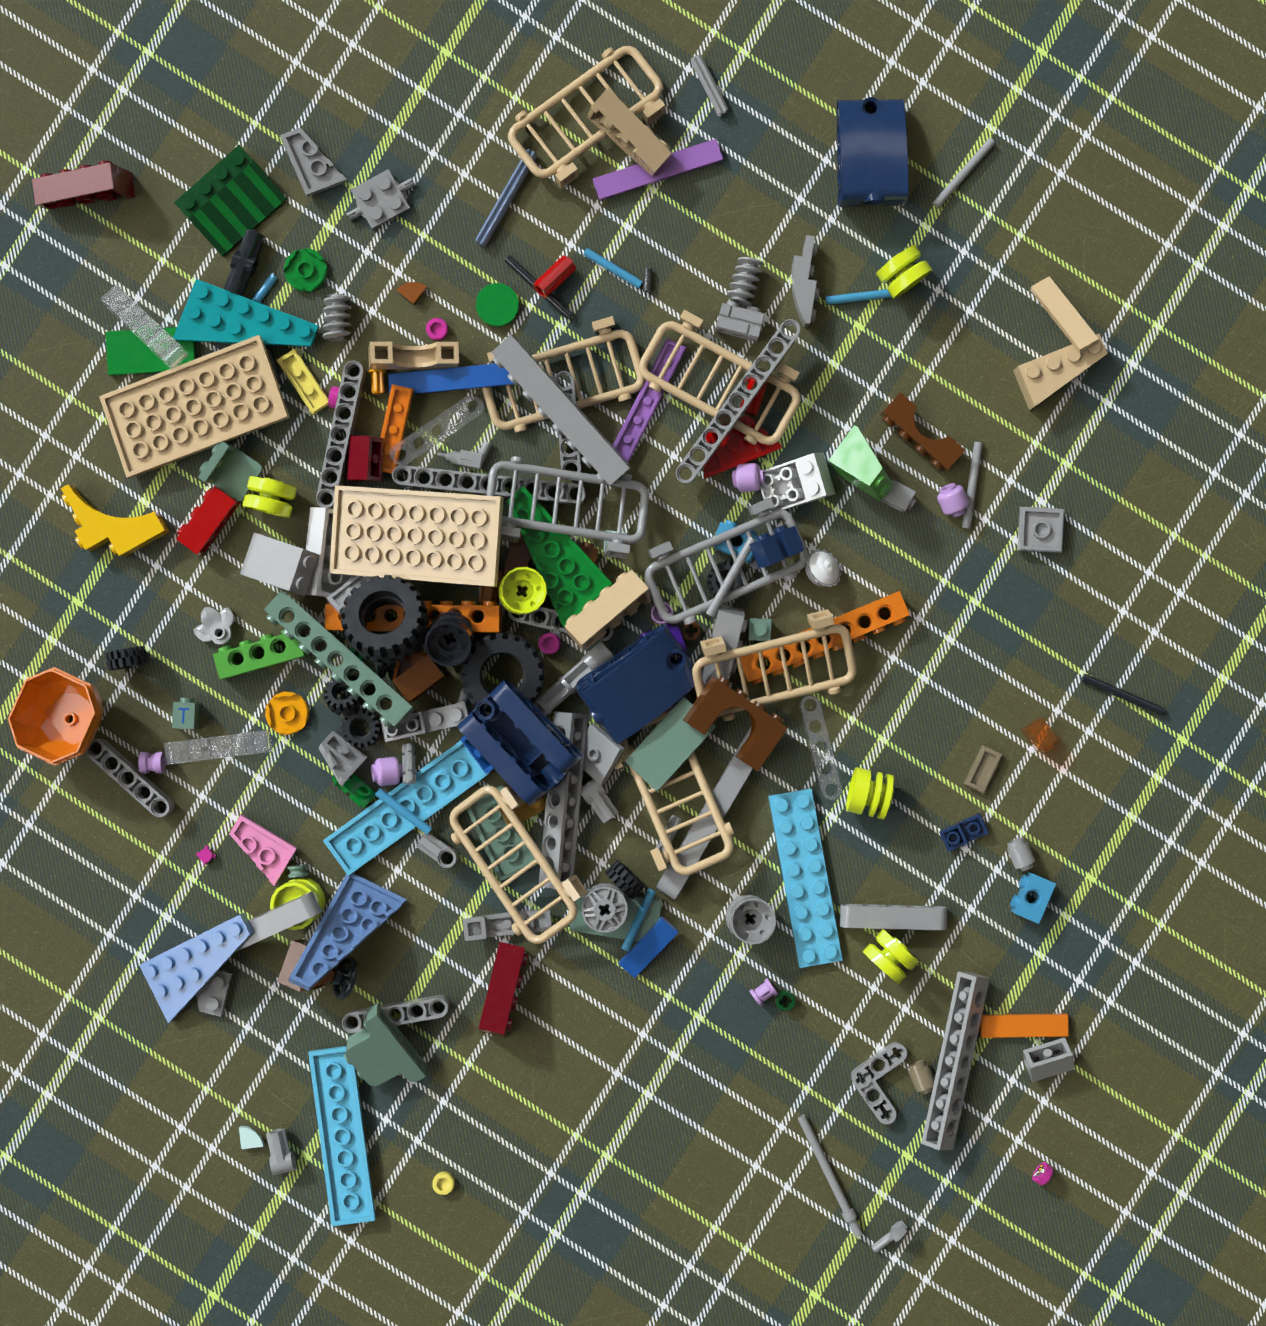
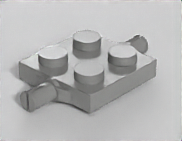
(380, 199)

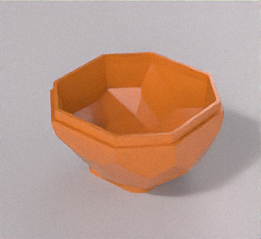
(44, 711)

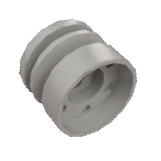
(601, 895)
(763, 919)

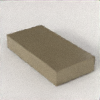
(983, 769)

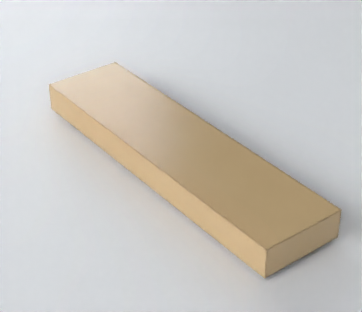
(1064, 314)

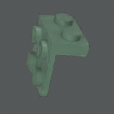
(229, 470)

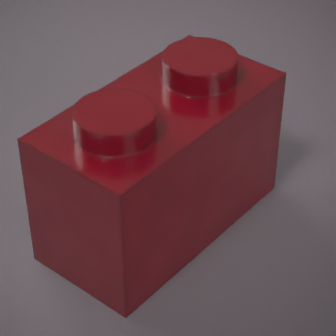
(365, 458)

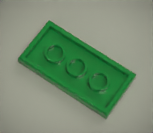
(131, 356)

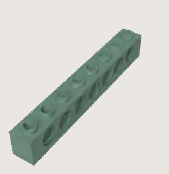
(283, 604)

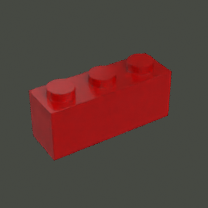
(207, 520)

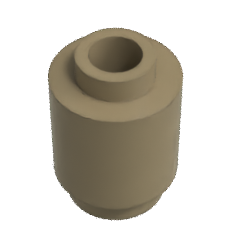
(921, 1076)

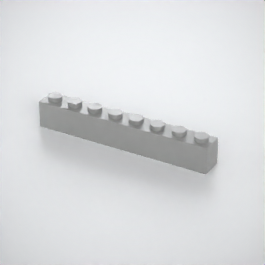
(561, 409)

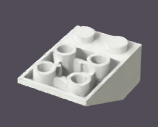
(797, 482)

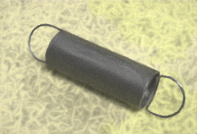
(647, 280)

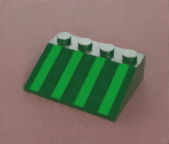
(230, 200)

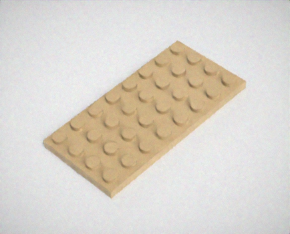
(194, 406)
(416, 535)

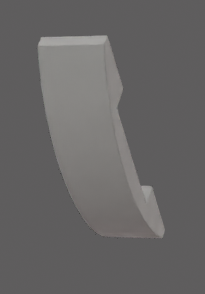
(501, 924)

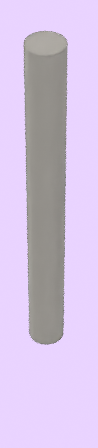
(964, 173)
(972, 484)
(730, 578)

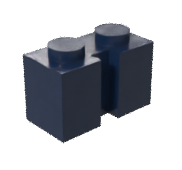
(776, 547)

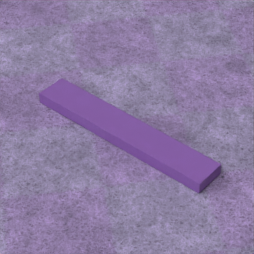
(677, 164)
(646, 403)

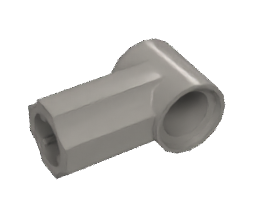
(596, 796)
(436, 848)
(281, 1158)

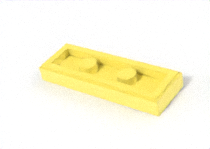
(303, 381)

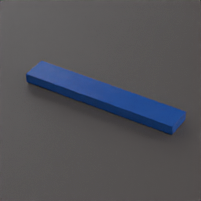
(452, 379)

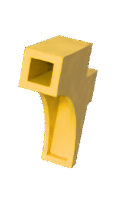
(98, 528)

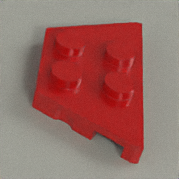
(736, 450)

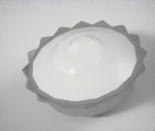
(823, 568)

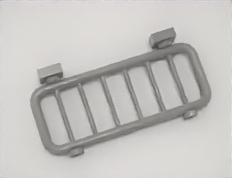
(615, 549)
(665, 559)

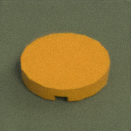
(287, 713)

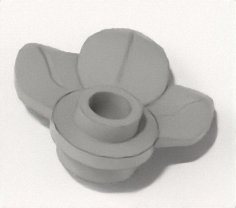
(213, 623)

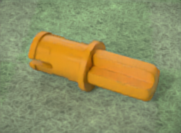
(377, 381)

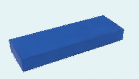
(648, 947)

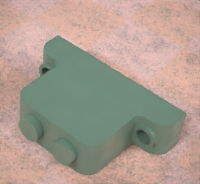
(383, 1051)

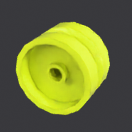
(902, 269)
(269, 498)
(295, 889)
(892, 954)

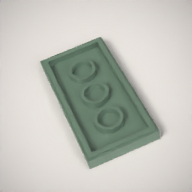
(666, 747)
(503, 843)
(650, 918)

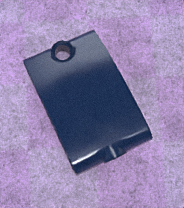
(872, 153)
(637, 684)
(520, 742)

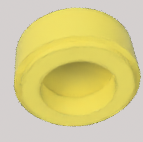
(443, 1183)

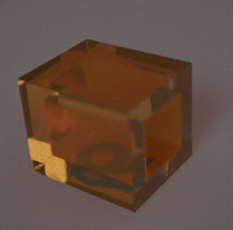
(1039, 735)

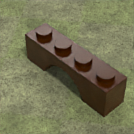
(901, 416)

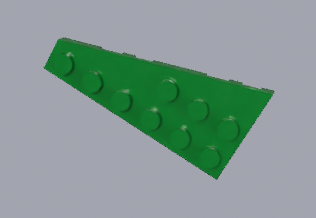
(565, 568)

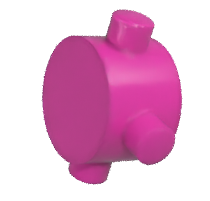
(206, 855)

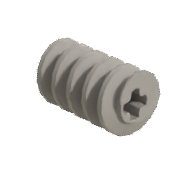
(743, 280)
(336, 317)

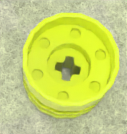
(525, 578)
(870, 793)

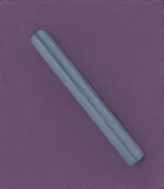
(504, 201)

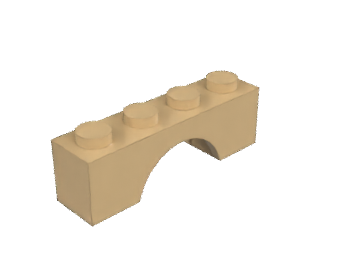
(432, 356)

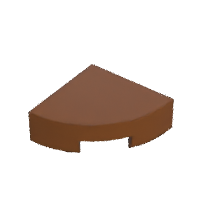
(412, 291)

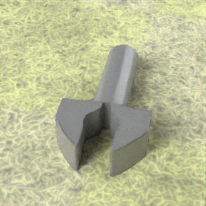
(897, 1231)

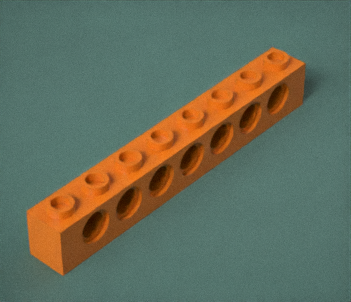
(897, 614)
(491, 623)

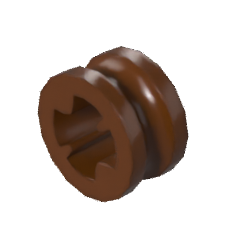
(695, 635)

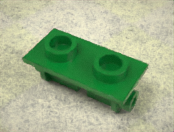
(358, 790)

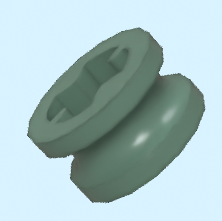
(297, 870)

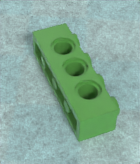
(228, 668)

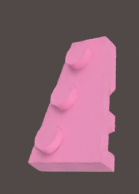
(264, 847)

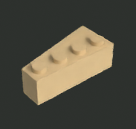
(628, 132)
(1052, 371)
(608, 609)

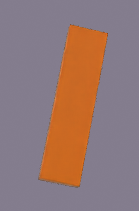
(395, 423)
(1024, 1025)

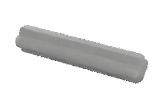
(709, 85)

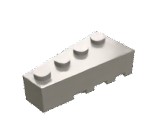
(729, 625)

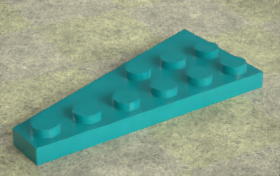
(231, 318)

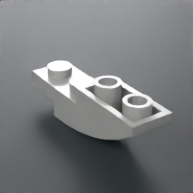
(803, 289)
(427, 721)

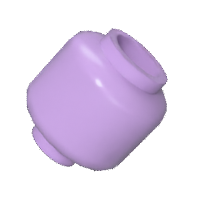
(748, 477)
(953, 500)
(387, 771)

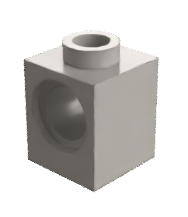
(900, 497)

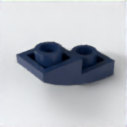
(963, 831)

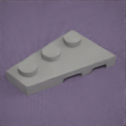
(311, 166)

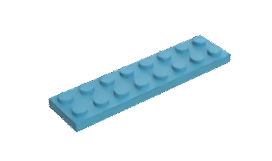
(382, 826)
(805, 878)
(342, 1137)

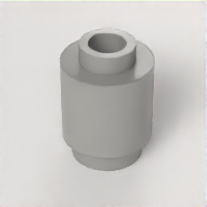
(1020, 854)

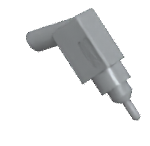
(468, 458)

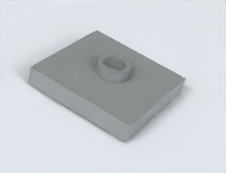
(1040, 529)
(600, 754)

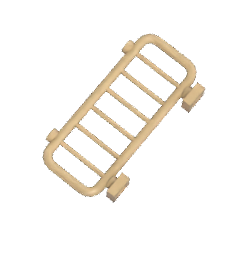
(565, 173)
(693, 322)
(605, 335)
(822, 625)
(669, 854)
(569, 890)

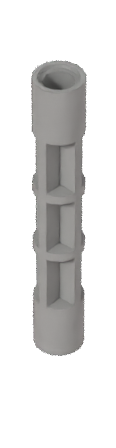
(567, 684)

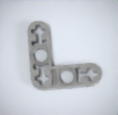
(870, 1082)

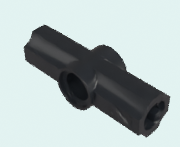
(244, 262)

